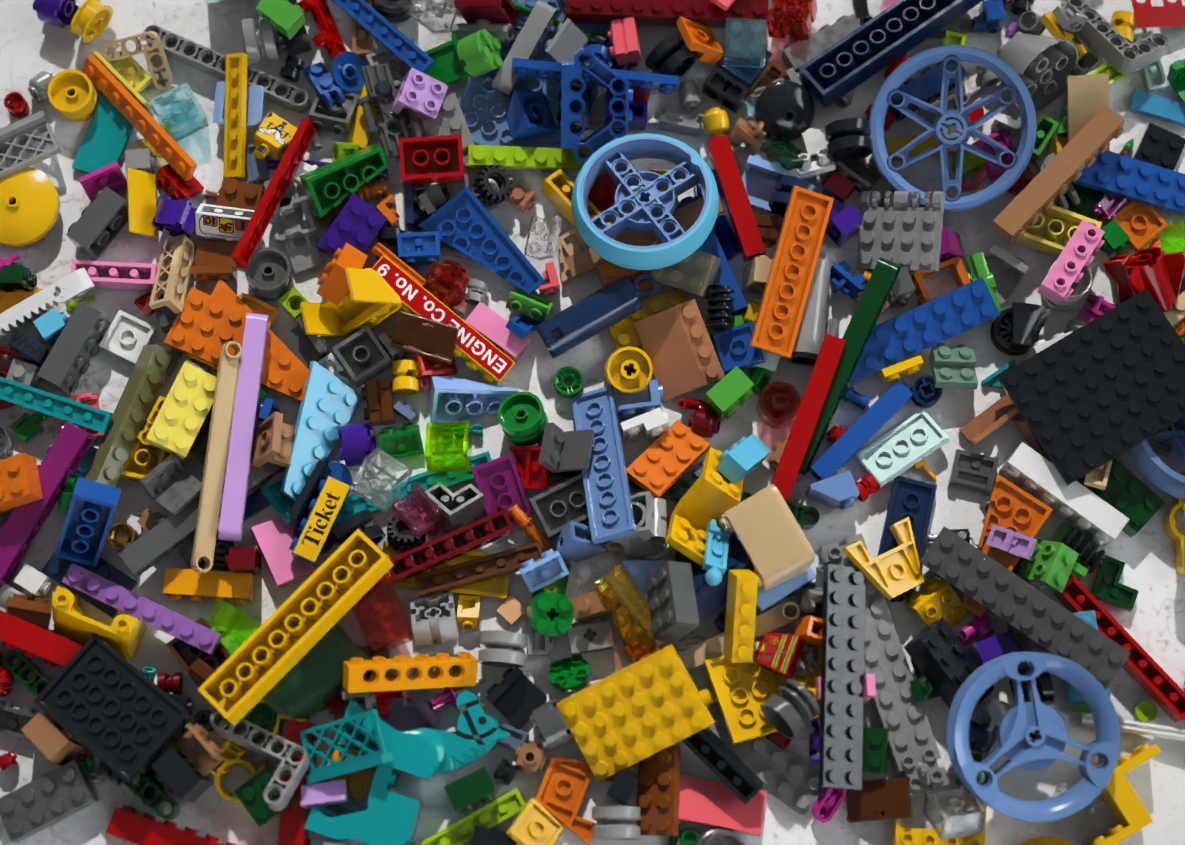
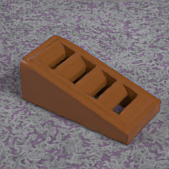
(766, 72)

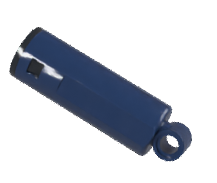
(593, 314)

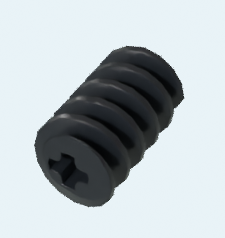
(719, 308)
(1083, 548)

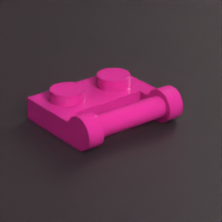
(1007, 159)

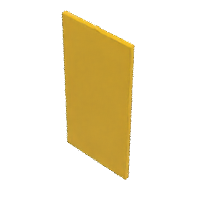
(141, 202)

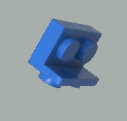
(419, 247)

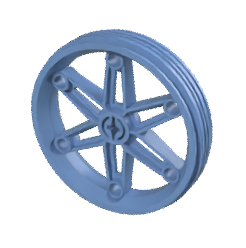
(945, 54)

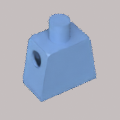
(576, 543)

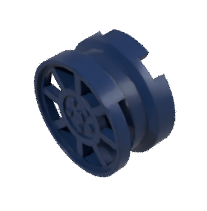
(925, 392)
(978, 736)

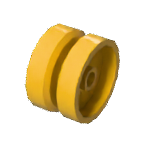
(73, 95)
(640, 367)

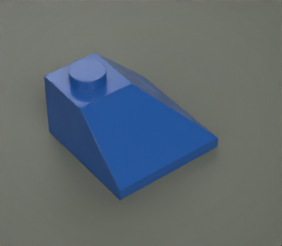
(529, 115)

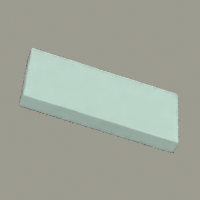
(902, 447)

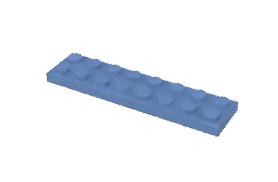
(606, 478)

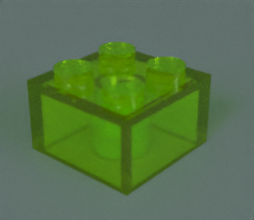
(448, 446)

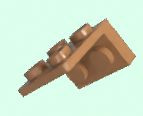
(199, 750)

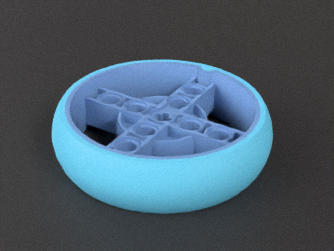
(645, 201)

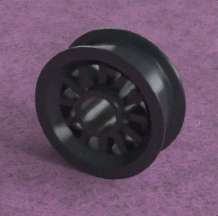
(997, 336)

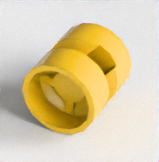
(1124, 23)
(405, 377)

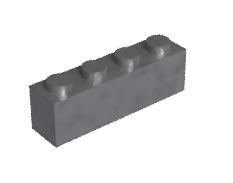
(803, 51)

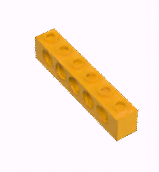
(420, 679)

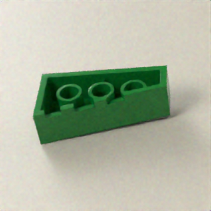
(343, 177)

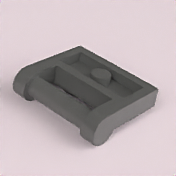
(973, 465)

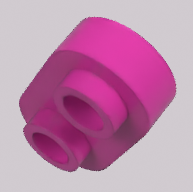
(827, 803)

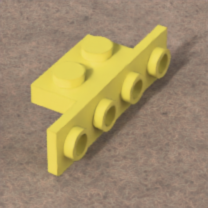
(130, 73)

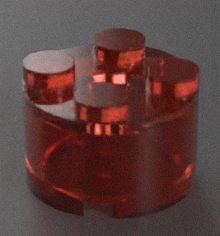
(447, 282)
(781, 393)

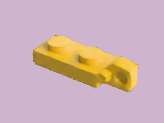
(1056, 30)

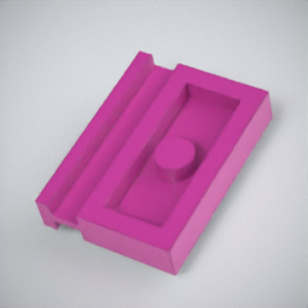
(107, 176)

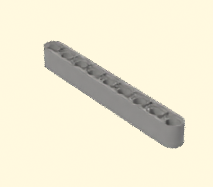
(216, 68)

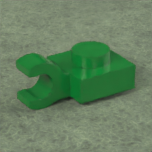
(28, 426)

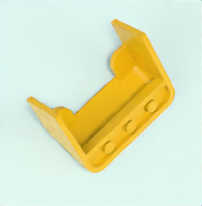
(366, 304)

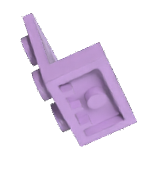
(420, 94)

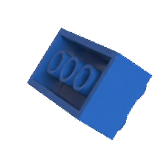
(87, 522)

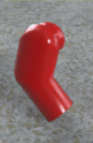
(690, 404)

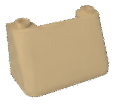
(770, 537)

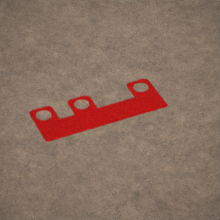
(1159, 16)

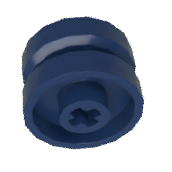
(780, 198)

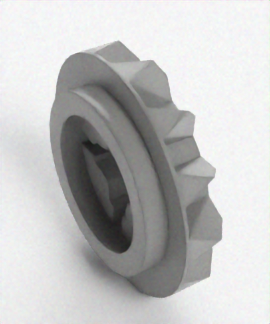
(811, 659)

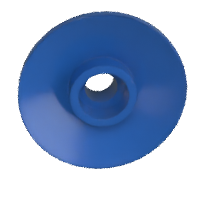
(352, 65)

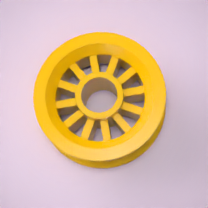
(91, 20)

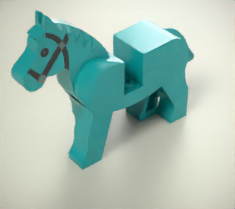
(419, 752)

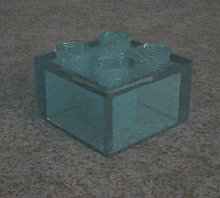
(745, 42)
(179, 112)

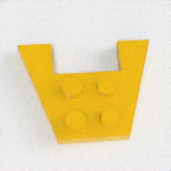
(893, 570)

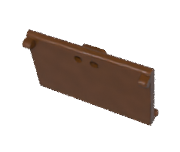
(423, 339)
(885, 797)

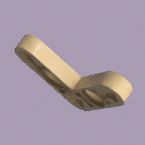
(148, 50)

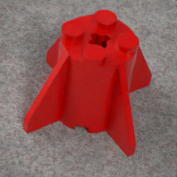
(1150, 270)

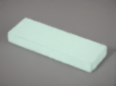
(1152, 74)

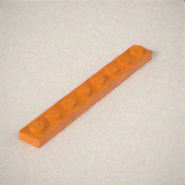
(139, 118)

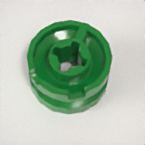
(571, 374)
(262, 709)

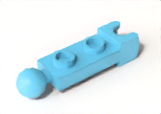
(715, 553)

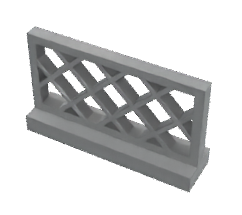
(26, 130)

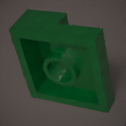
(17, 277)

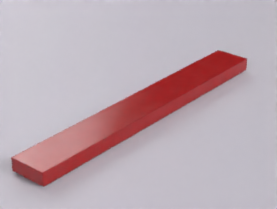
(273, 193)
(808, 414)

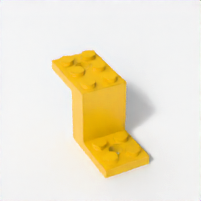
(703, 501)
(1123, 801)

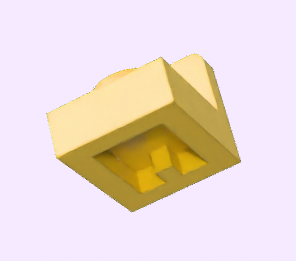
(468, 612)

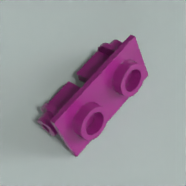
(1106, 208)

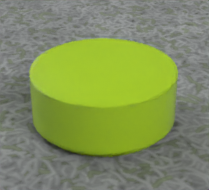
(1145, 711)

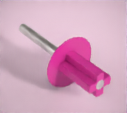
(449, 696)

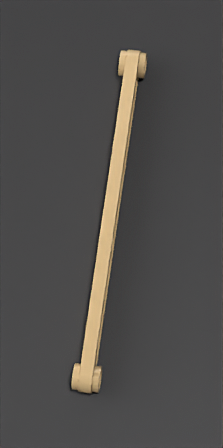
(216, 457)
(714, 646)

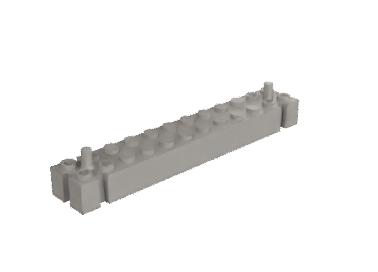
(895, 706)

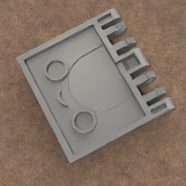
(901, 232)

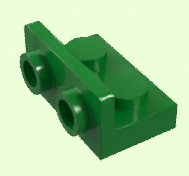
(401, 441)

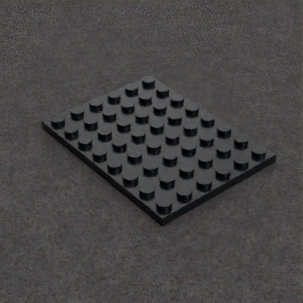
(1102, 387)

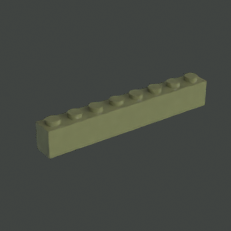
(129, 415)

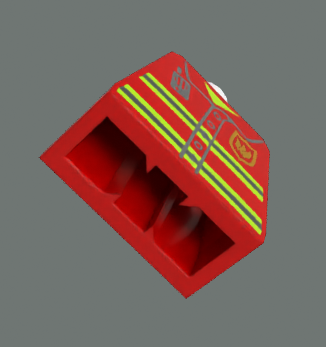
(779, 653)

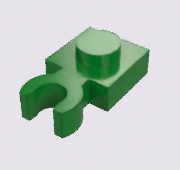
(66, 495)

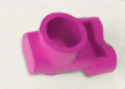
(977, 628)

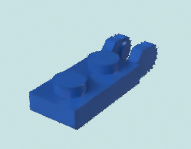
(323, 84)

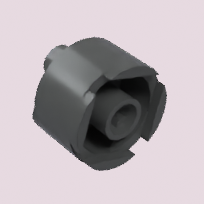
(551, 725)

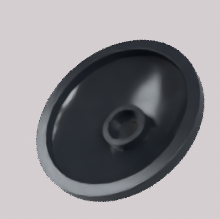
(776, 102)

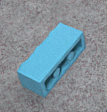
(742, 458)

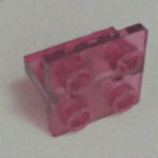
(418, 511)

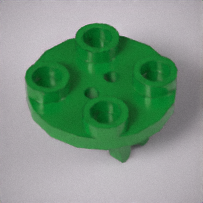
(569, 673)

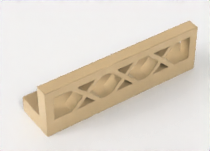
(178, 271)

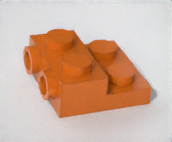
(700, 40)

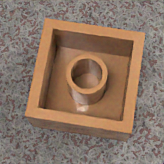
(52, 739)

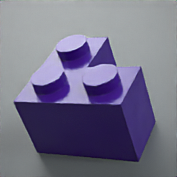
(638, 108)
(843, 222)
(993, 647)

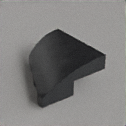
(1027, 323)

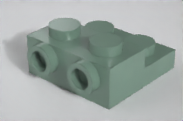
(953, 366)

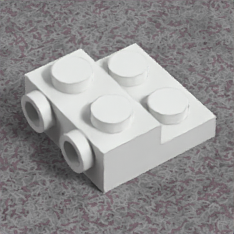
(650, 424)

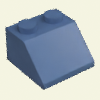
(835, 491)

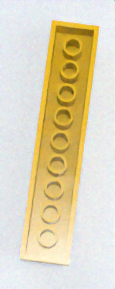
(295, 627)

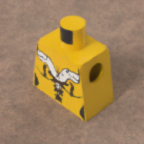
(273, 137)

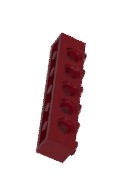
(450, 546)

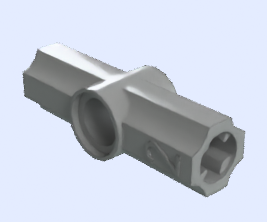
(503, 32)

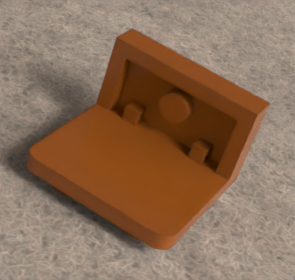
(214, 261)
(34, 612)

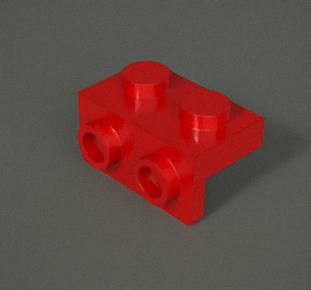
(175, 185)

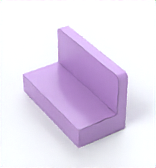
(324, 794)

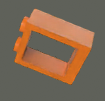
(957, 270)

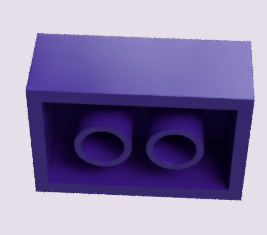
(355, 224)

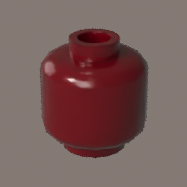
(704, 423)

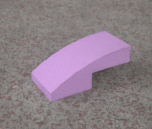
(1011, 542)

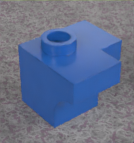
(990, 17)

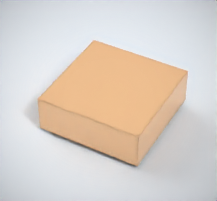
(511, 610)

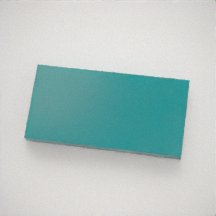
(104, 139)

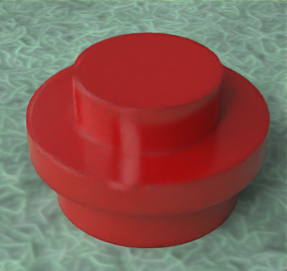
(835, 433)
(7, 760)

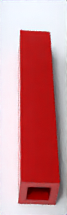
(735, 197)

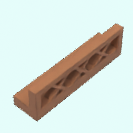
(989, 420)

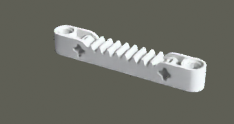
(75, 285)

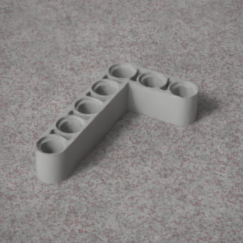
(1113, 46)
(266, 749)

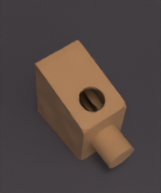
(588, 606)

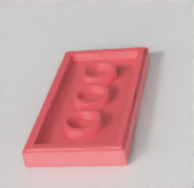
(717, 806)

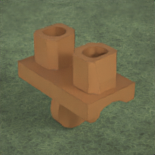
(751, 133)

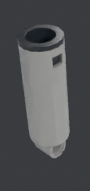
(813, 321)

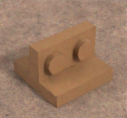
(272, 442)

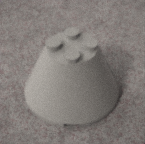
(1041, 64)

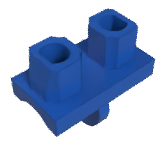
(844, 281)

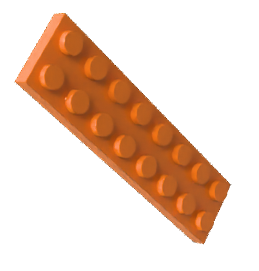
(791, 272)

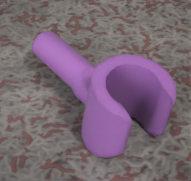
(1013, 28)

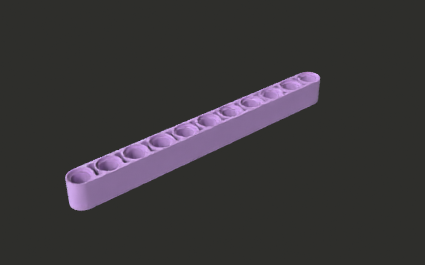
(243, 427)

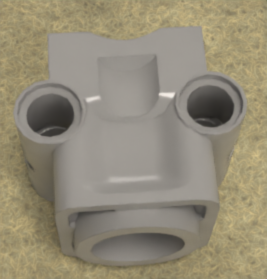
(650, 525)

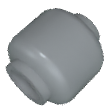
(39, 86)

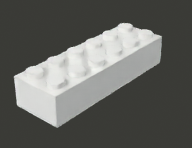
(1070, 502)

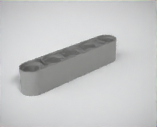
(525, 45)

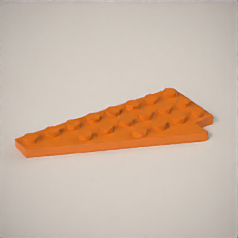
(220, 318)

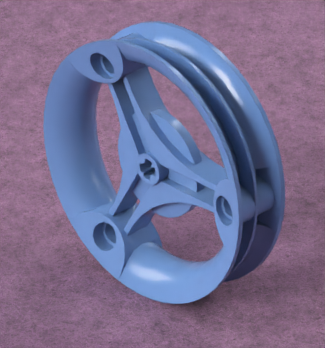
(1049, 740)

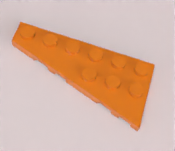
(1013, 510)

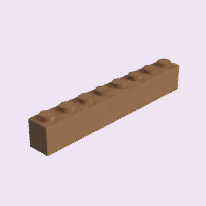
(1057, 175)

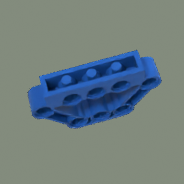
(573, 70)

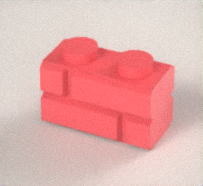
(625, 41)

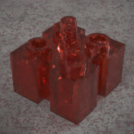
(791, 18)

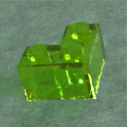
(232, 622)

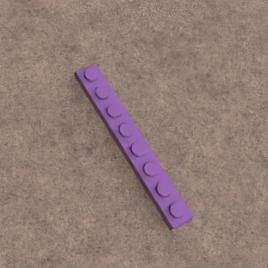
(142, 609)

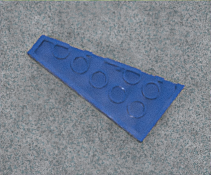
(475, 233)

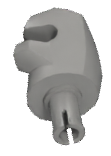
(811, 596)

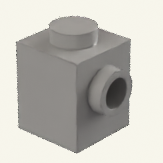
(141, 160)

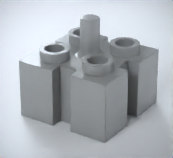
(434, 619)

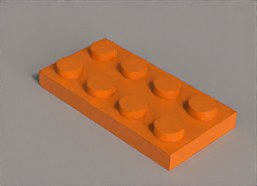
(667, 459)

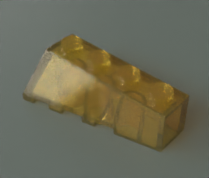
(628, 610)

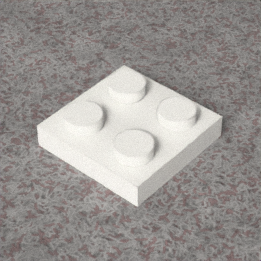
(127, 336)

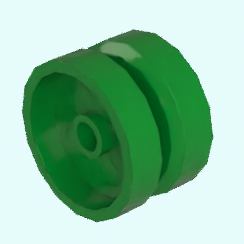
(522, 418)

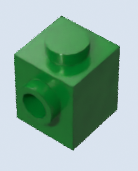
(1114, 238)

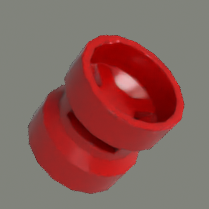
(12, 103)
(867, 486)

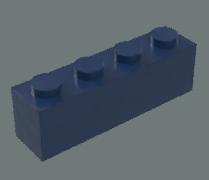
(925, 87)

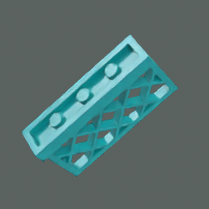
(353, 763)

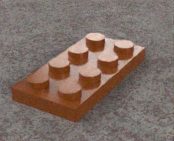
(659, 792)

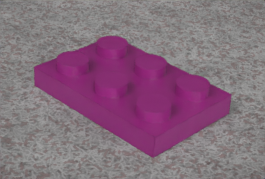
(501, 485)

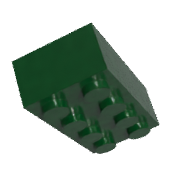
(1129, 497)

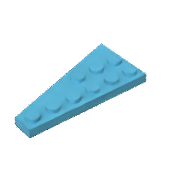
(325, 408)

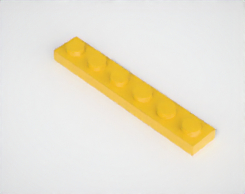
(235, 115)

